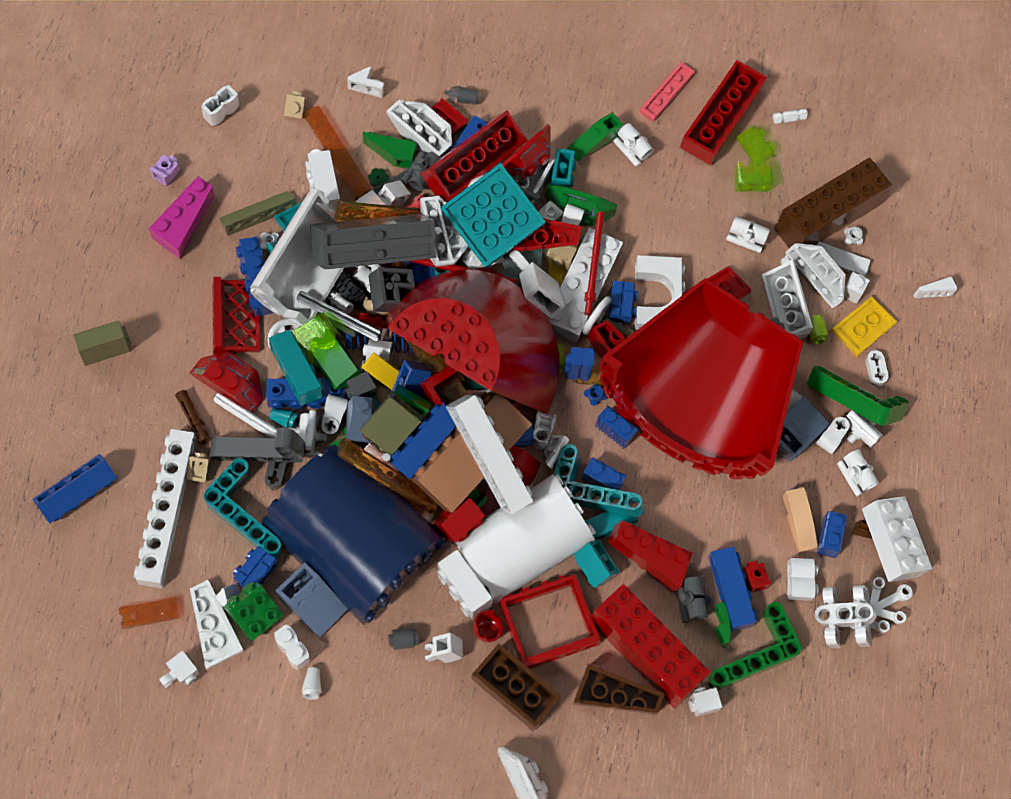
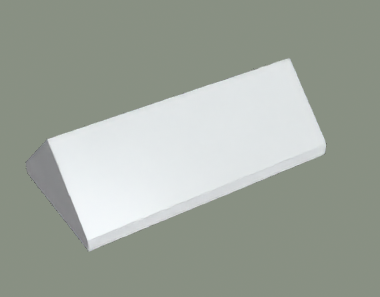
(787, 299)

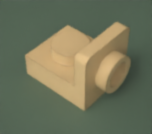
(198, 467)

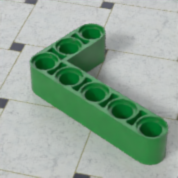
(857, 399)
(762, 656)

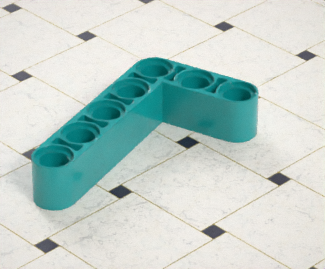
(590, 491)
(238, 513)

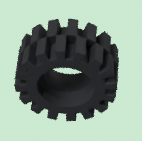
(350, 288)

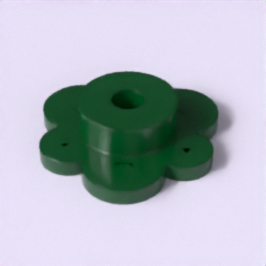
(376, 173)

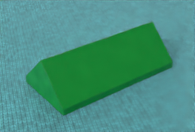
(336, 364)

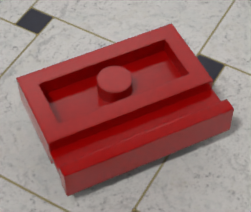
(450, 115)

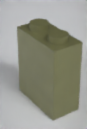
(102, 342)
(391, 423)

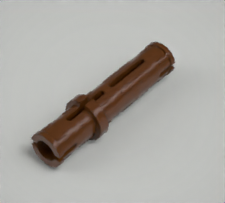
(195, 423)

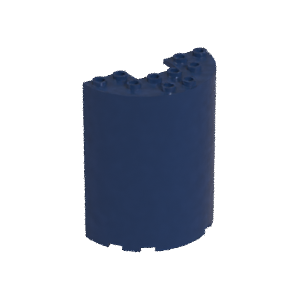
(351, 532)

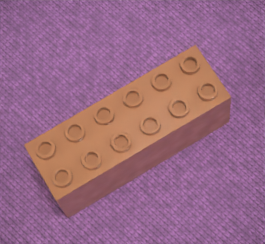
(451, 469)

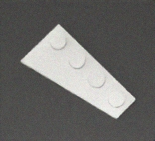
(214, 629)

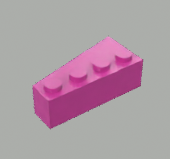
(182, 217)

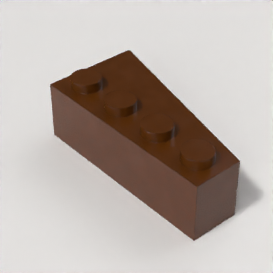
(614, 692)

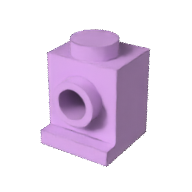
(165, 174)

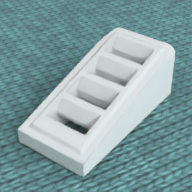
(940, 288)

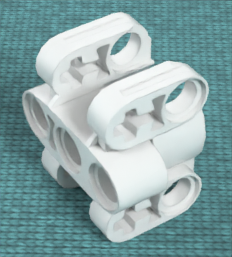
(835, 609)

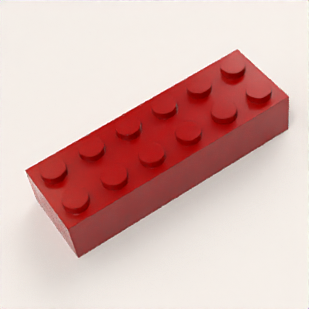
(723, 112)
(474, 156)

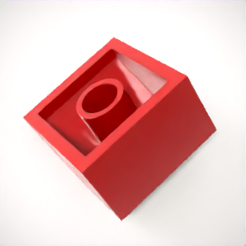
(460, 521)

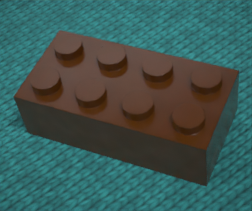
(516, 687)

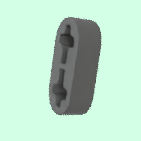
(280, 475)

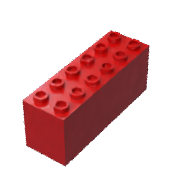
(649, 646)

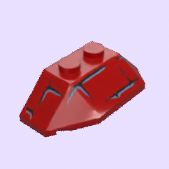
(530, 155)
(230, 377)

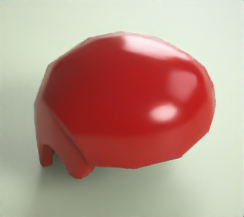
(487, 626)

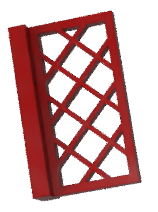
(219, 319)

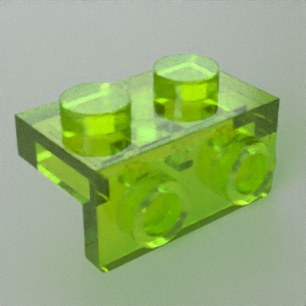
(755, 144)

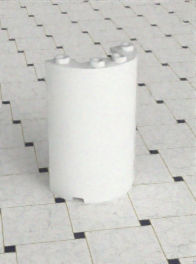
(291, 265)
(523, 545)

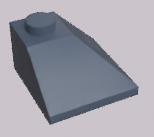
(358, 412)

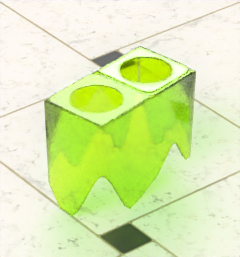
(755, 177)
(317, 333)

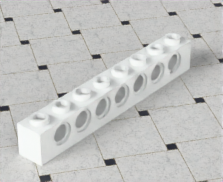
(155, 576)

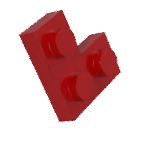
(376, 321)

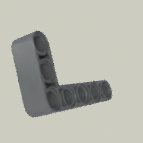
(284, 448)

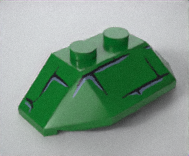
(591, 204)

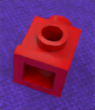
(755, 583)

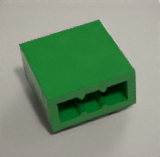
(253, 610)

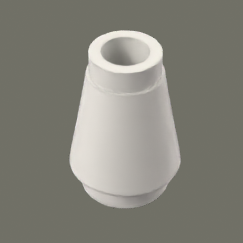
(312, 684)

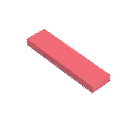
(667, 91)

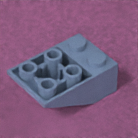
(800, 428)
(311, 600)

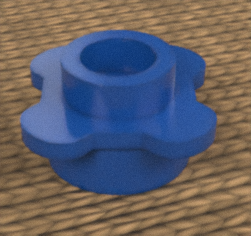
(596, 388)

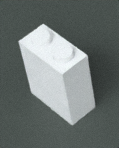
(541, 290)

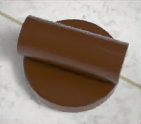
(861, 529)

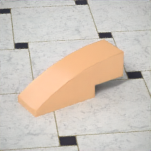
(800, 519)

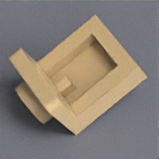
(295, 105)

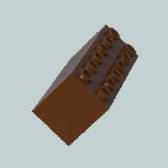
(833, 205)

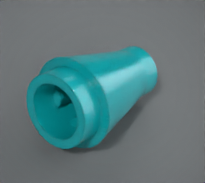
(285, 418)

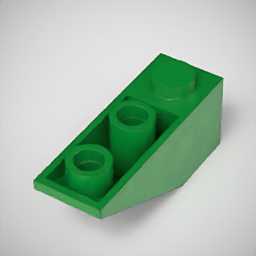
(596, 136)
(395, 151)

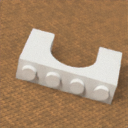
(663, 270)

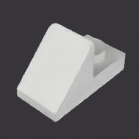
(362, 83)

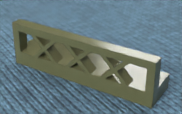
(256, 213)

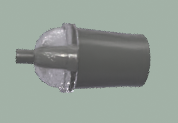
(462, 95)

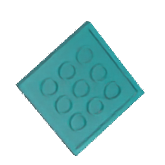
(493, 215)

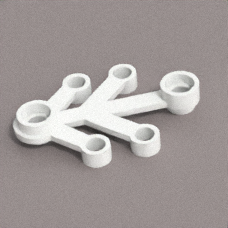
(879, 606)

